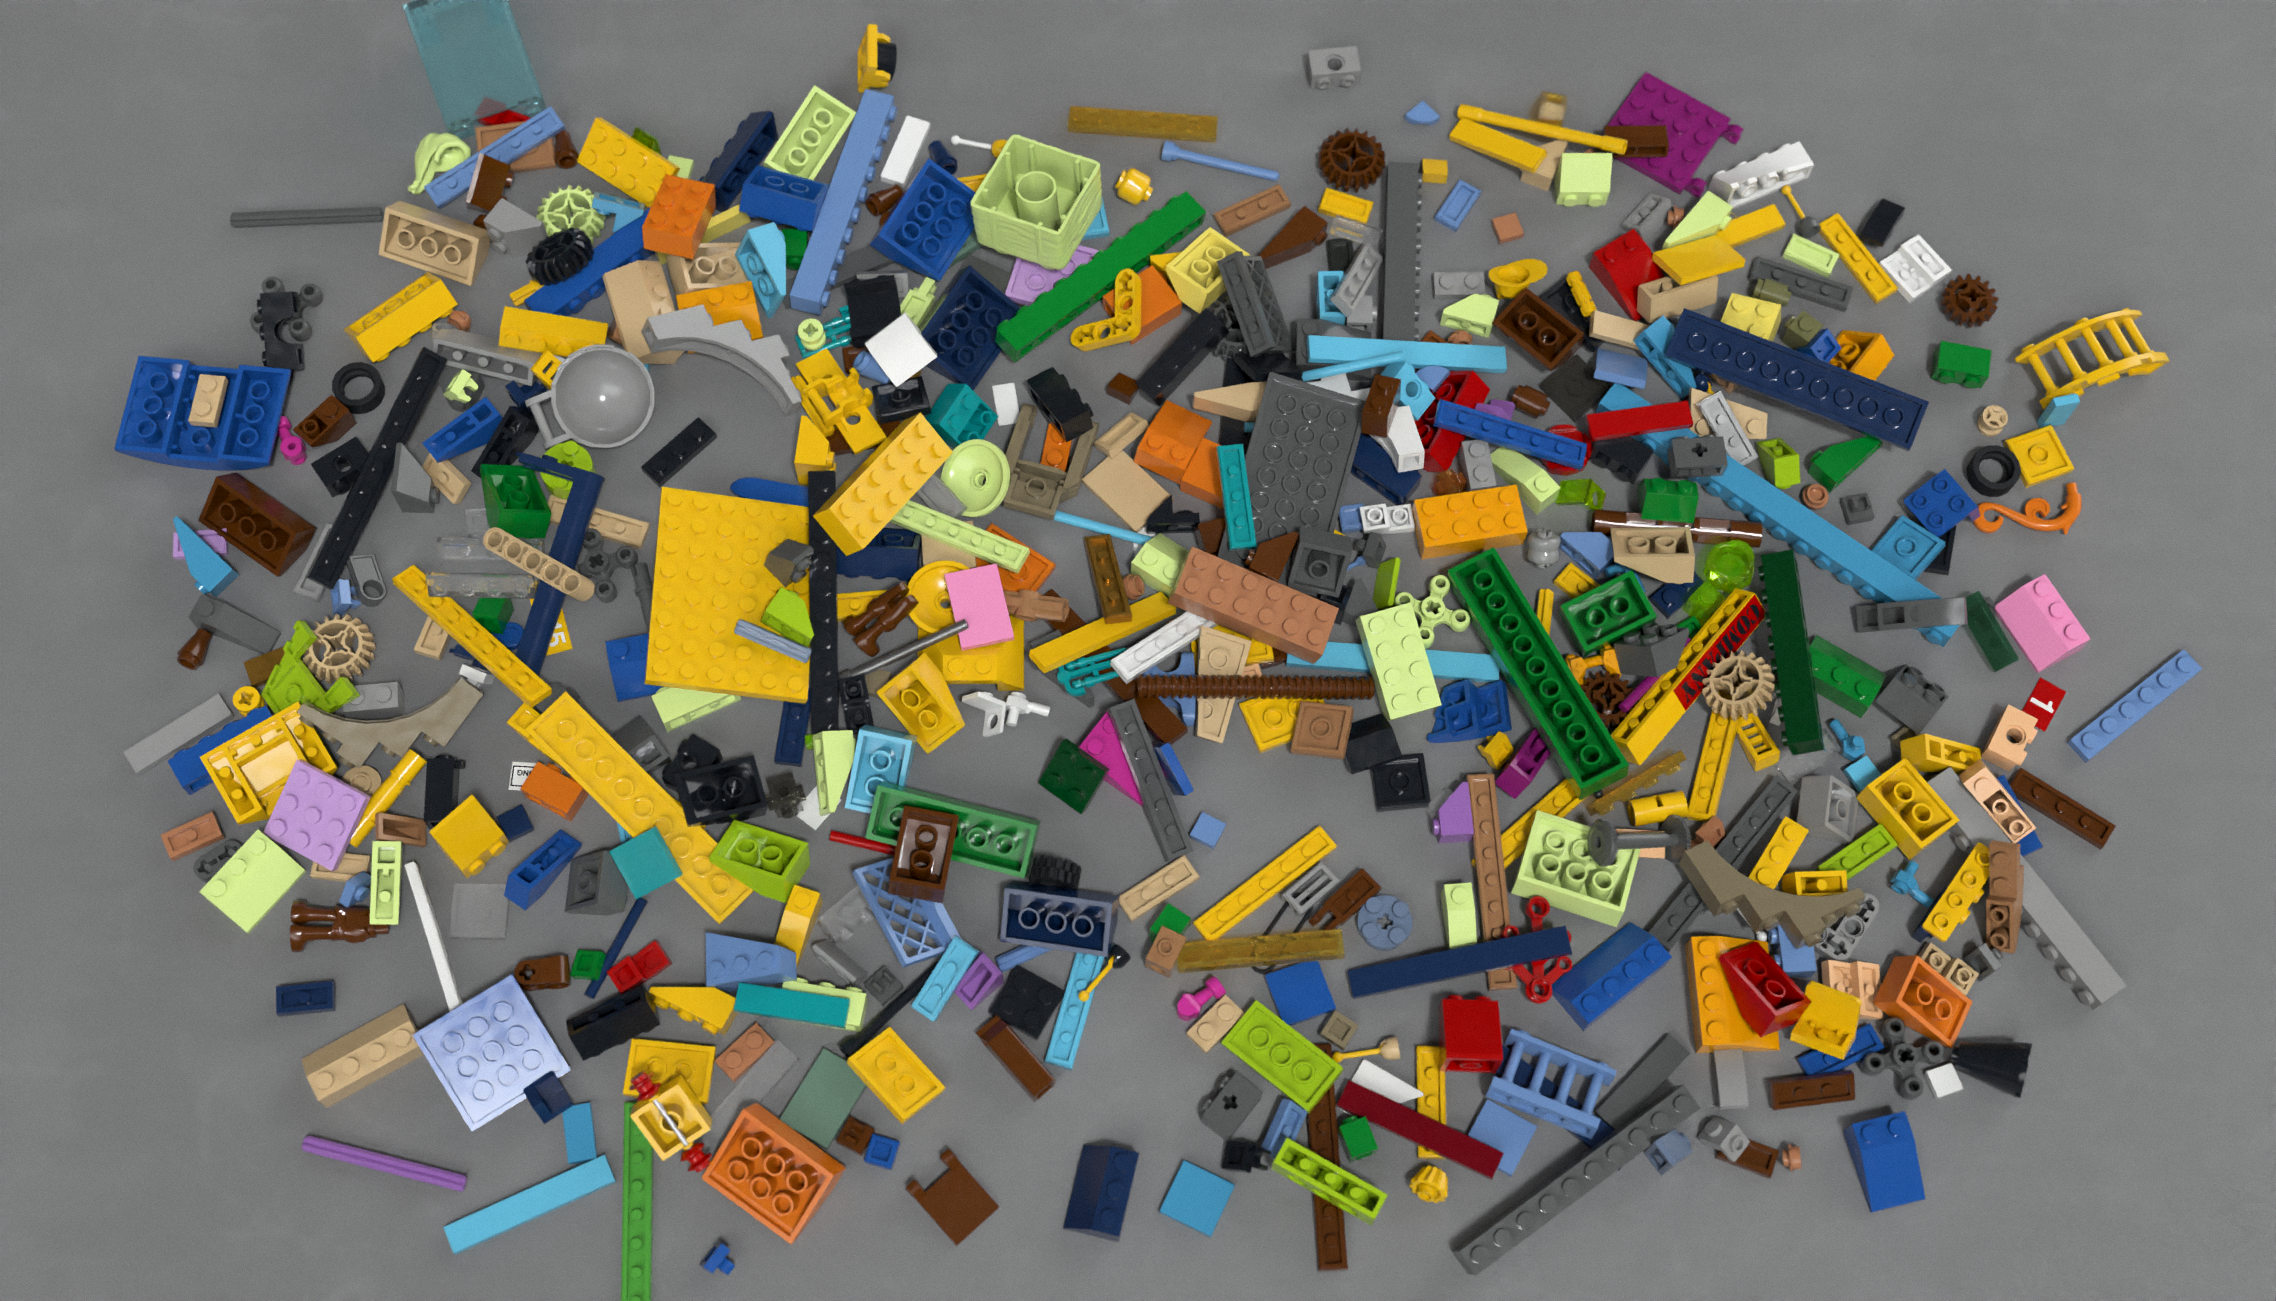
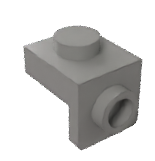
(1724, 1137)

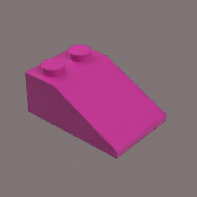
(1106, 748)

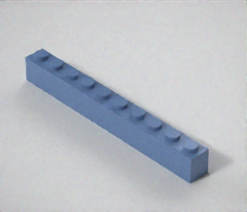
(843, 203)

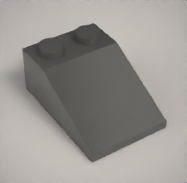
(1322, 327)

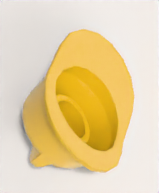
(1515, 276)

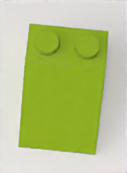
(762, 859)

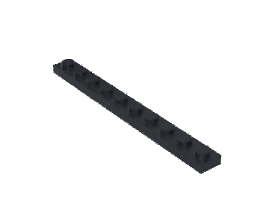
(376, 469)
(823, 610)

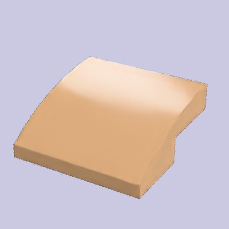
(1856, 979)

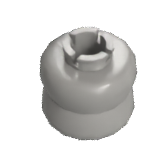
(1543, 547)

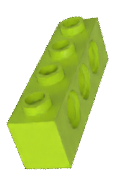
(1329, 1181)

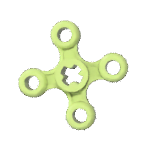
(1435, 604)

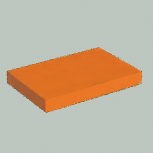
(1031, 575)

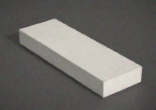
(905, 151)

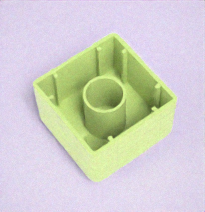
(1037, 202)

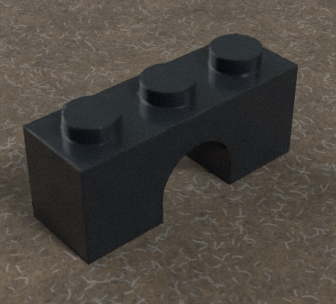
(275, 310)

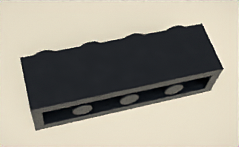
(1182, 357)

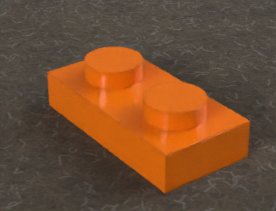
(1056, 450)

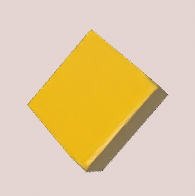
(1434, 171)

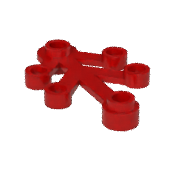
(1537, 977)

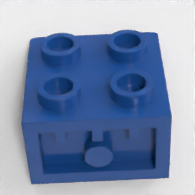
(1941, 504)

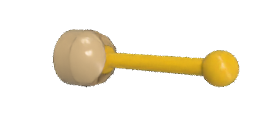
(1388, 1049)

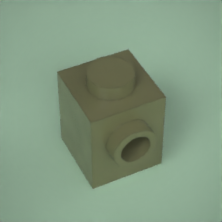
(1801, 330)

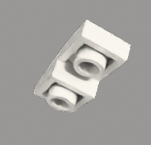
(1387, 519)

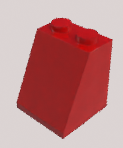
(1469, 1035)

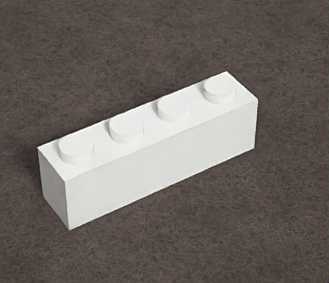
(1762, 175)

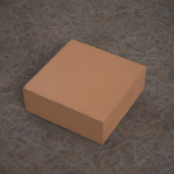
(1507, 228)

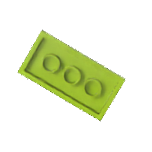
(1282, 1056)

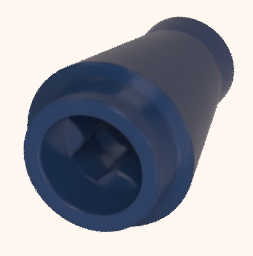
(942, 157)

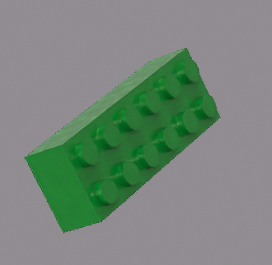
(982, 835)

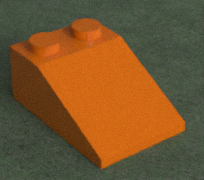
(1171, 441)
(1923, 1000)

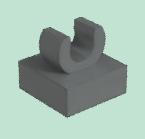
(1857, 509)
(1372, 549)
(1984, 961)
(883, 986)

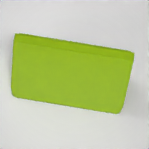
(1386, 584)

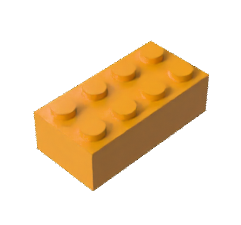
(1469, 522)

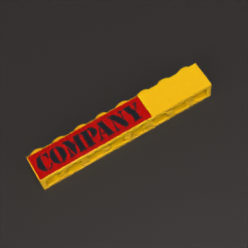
(1680, 687)

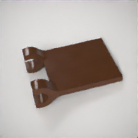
(955, 1200)

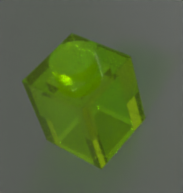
(1703, 603)

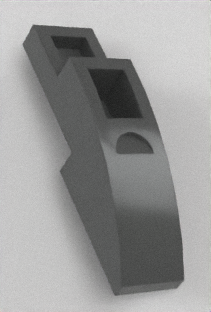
(1911, 614)

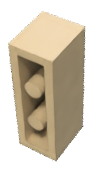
(1670, 298)

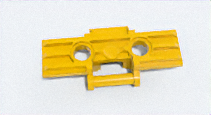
(848, 397)

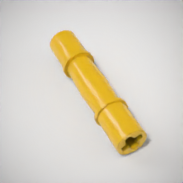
(387, 793)

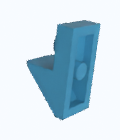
(625, 210)

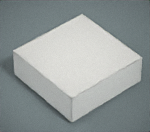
(1943, 1081)

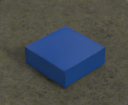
(881, 1152)

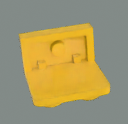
(1828, 1021)

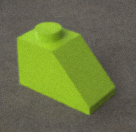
(1779, 462)
(789, 617)

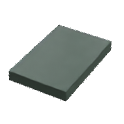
(824, 1099)

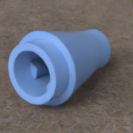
(868, 367)

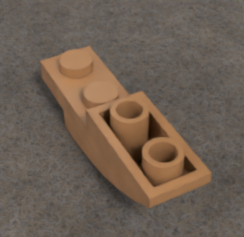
(2005, 896)

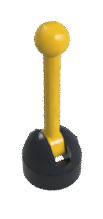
(1117, 959)

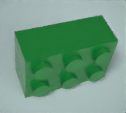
(1607, 613)

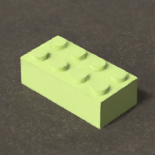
(1398, 662)

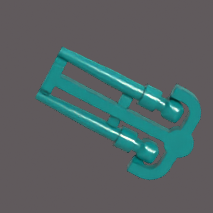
(832, 333)
(1077, 689)

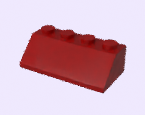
(1441, 444)

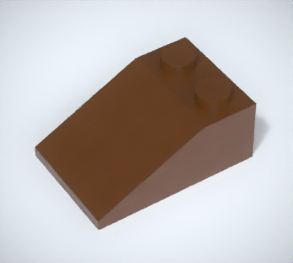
(923, 854)

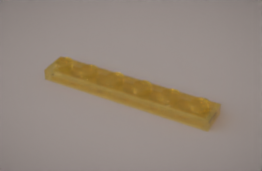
(1142, 124)
(1261, 951)

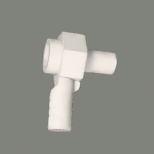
(1017, 704)

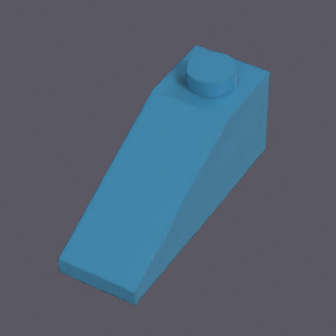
(1654, 344)
(204, 564)

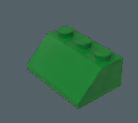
(1844, 677)

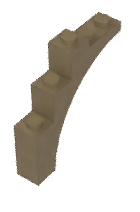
(360, 737)
(1764, 908)

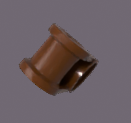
(547, 973)

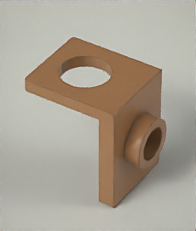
(1165, 951)

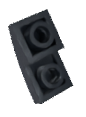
(1882, 222)
(855, 702)

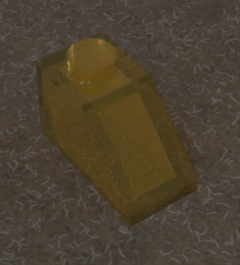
(1552, 108)

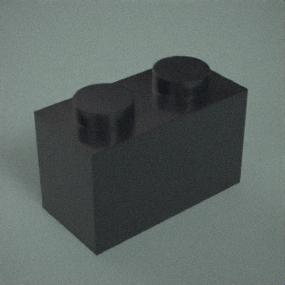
(1622, 456)

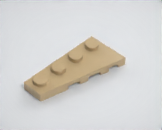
(1218, 655)

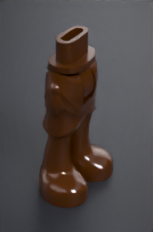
(349, 925)

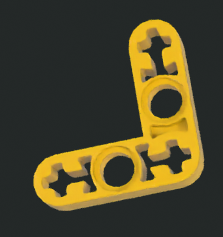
(1121, 320)

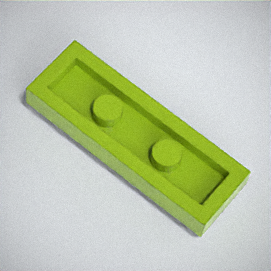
(1861, 852)

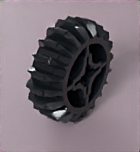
(559, 256)

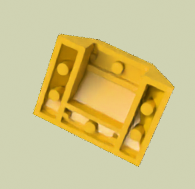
(988, 664)
(258, 763)

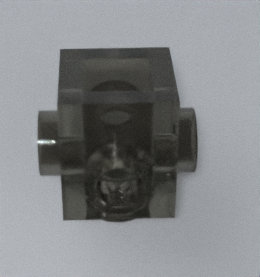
(785, 796)

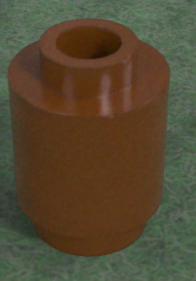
(1530, 401)

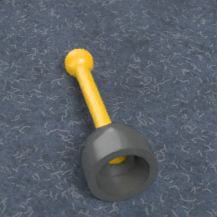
(1808, 225)

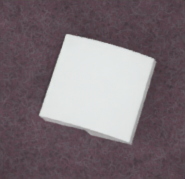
(1915, 268)
(900, 349)

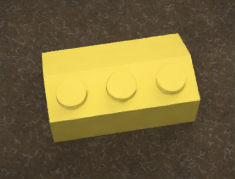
(1196, 270)

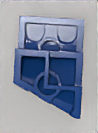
(1471, 712)

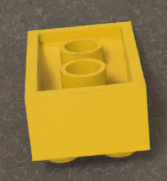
(923, 703)
(469, 837)

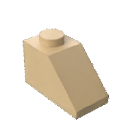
(1547, 170)

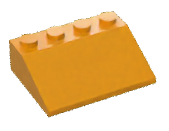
(1713, 1005)

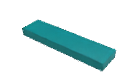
(1236, 497)
(792, 1005)

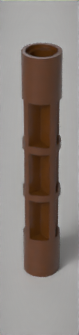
(1702, 530)

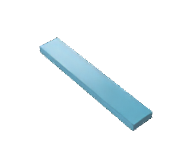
(1073, 1012)
(529, 1204)

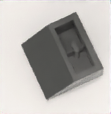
(1651, 650)
(1912, 698)
(642, 745)

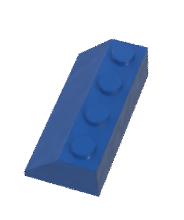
(628, 667)
(1609, 974)

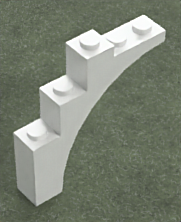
(1403, 439)

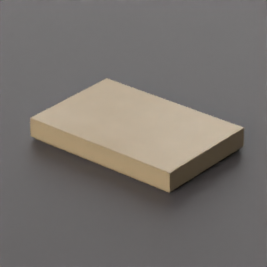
(1125, 490)

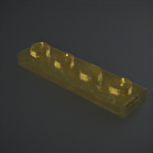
(1646, 779)

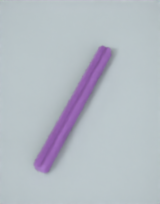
(384, 1163)

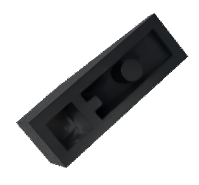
(511, 436)

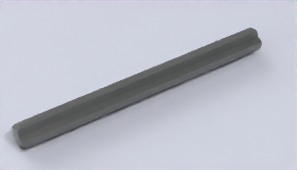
(306, 217)

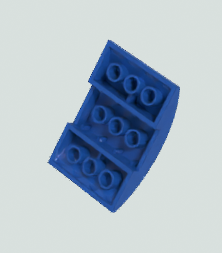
(160, 405)

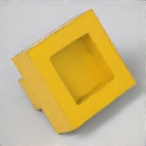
(1497, 750)

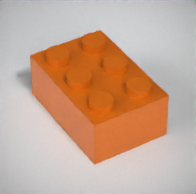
(679, 216)

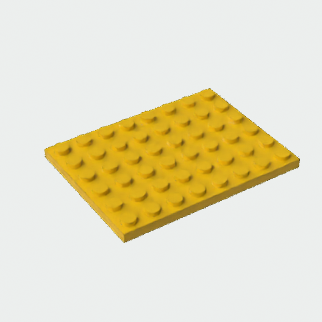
(708, 579)

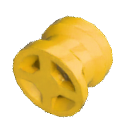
(244, 695)

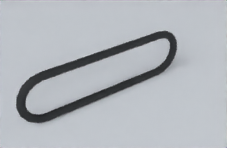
(1274, 923)

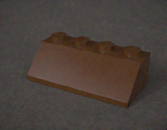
(256, 523)

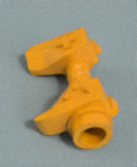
(1606, 658)

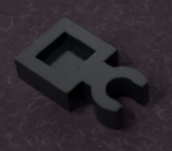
(1243, 1156)

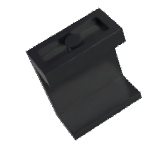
(871, 306)

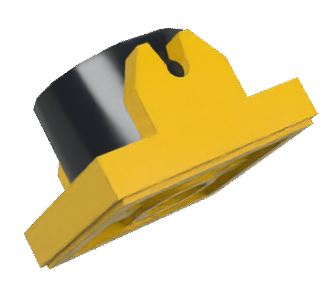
(875, 60)

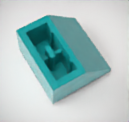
(960, 415)

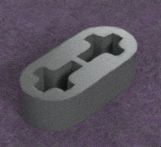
(215, 858)

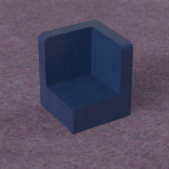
(523, 393)
(548, 1097)

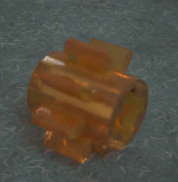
(1449, 483)

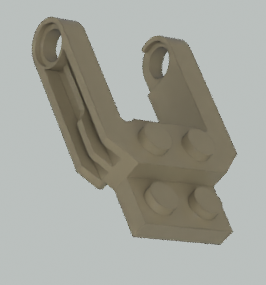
(1038, 487)

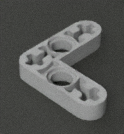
(1842, 938)

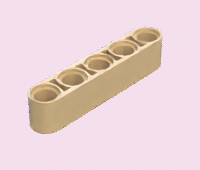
(538, 564)

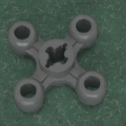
(309, 295)

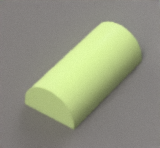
(810, 135)

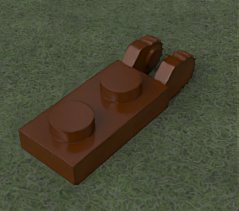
(1347, 900)

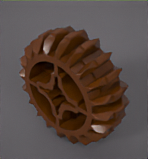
(1336, 158)

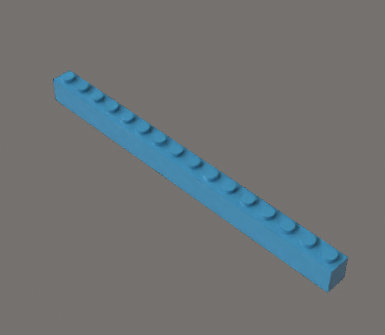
(1793, 523)

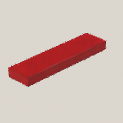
(1639, 421)

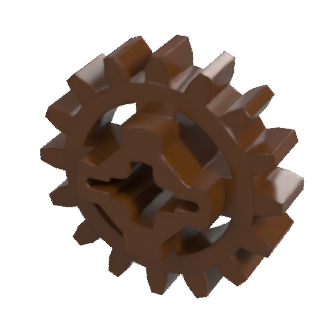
(1969, 300)
(1615, 694)

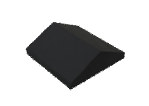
(1371, 744)

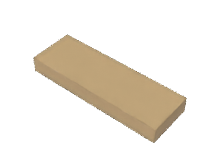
(1615, 329)
(1158, 888)

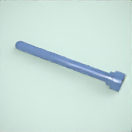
(1172, 152)

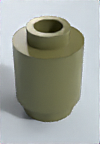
(1771, 291)

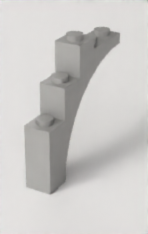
(761, 358)

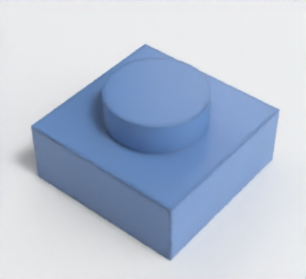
(356, 889)

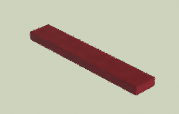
(1420, 1130)

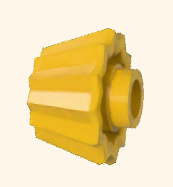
(1430, 1184)

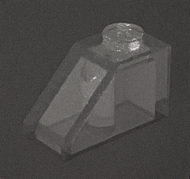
(1802, 765)

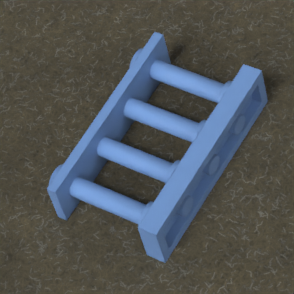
(1539, 1106)

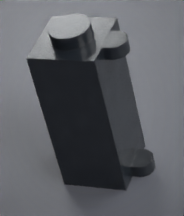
(441, 788)

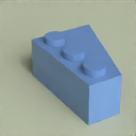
(746, 961)

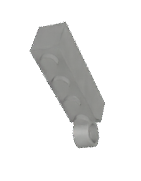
(482, 354)

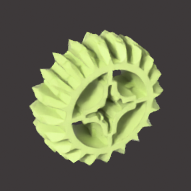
(559, 210)

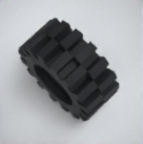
(1055, 872)

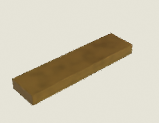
(1107, 579)

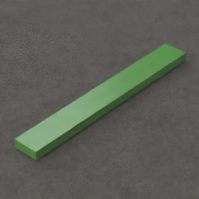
(637, 1212)

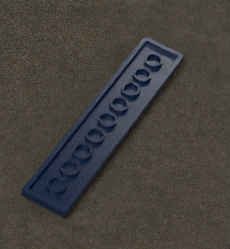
(1796, 379)

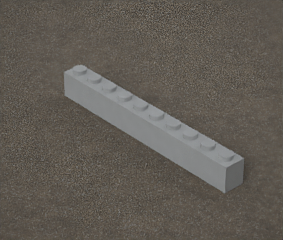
(2041, 911)

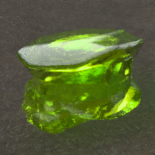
(1730, 565)

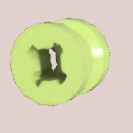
(817, 337)

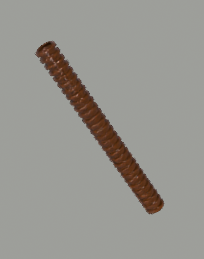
(1254, 687)

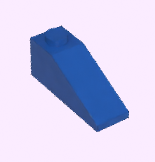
(465, 432)
(540, 870)

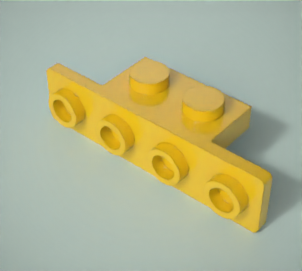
(1961, 892)

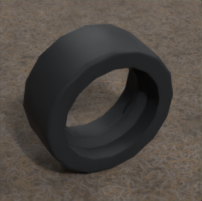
(352, 371)
(1998, 454)

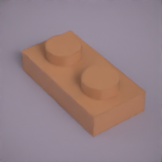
(192, 836)
(744, 1052)

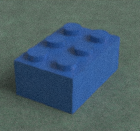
(783, 198)

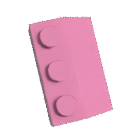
(2041, 623)

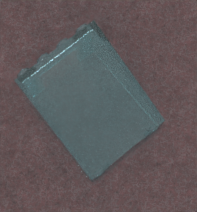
(473, 60)

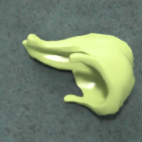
(437, 154)

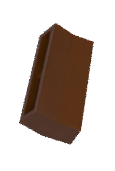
(1641, 140)

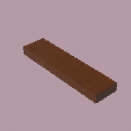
(2061, 808)

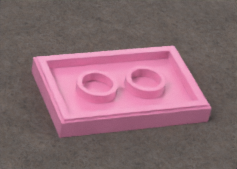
(979, 599)

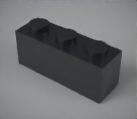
(1060, 404)
(613, 1023)

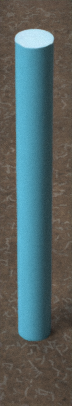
(1353, 366)
(1101, 528)

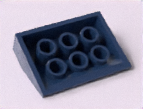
(964, 327)

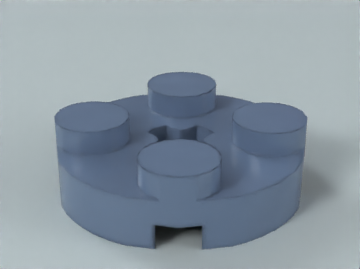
(1397, 913)

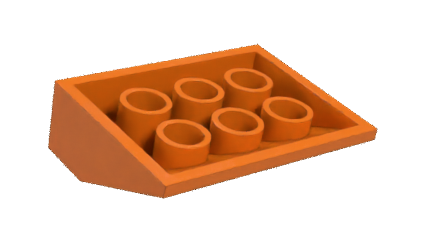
(773, 1172)

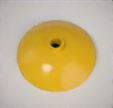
(931, 591)

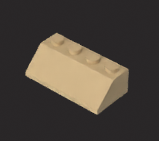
(433, 242)
(636, 294)
(362, 1056)

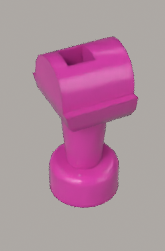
(291, 446)
(1190, 1005)

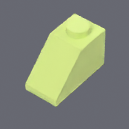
(1471, 314)

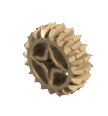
(346, 632)
(1746, 697)

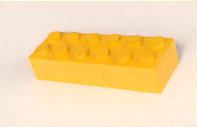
(883, 484)

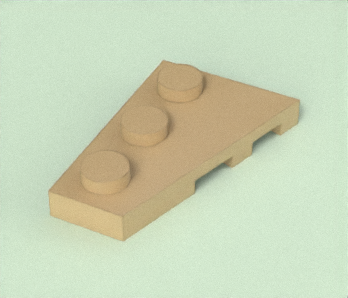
(1750, 419)

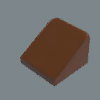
(1123, 388)

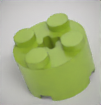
(569, 454)

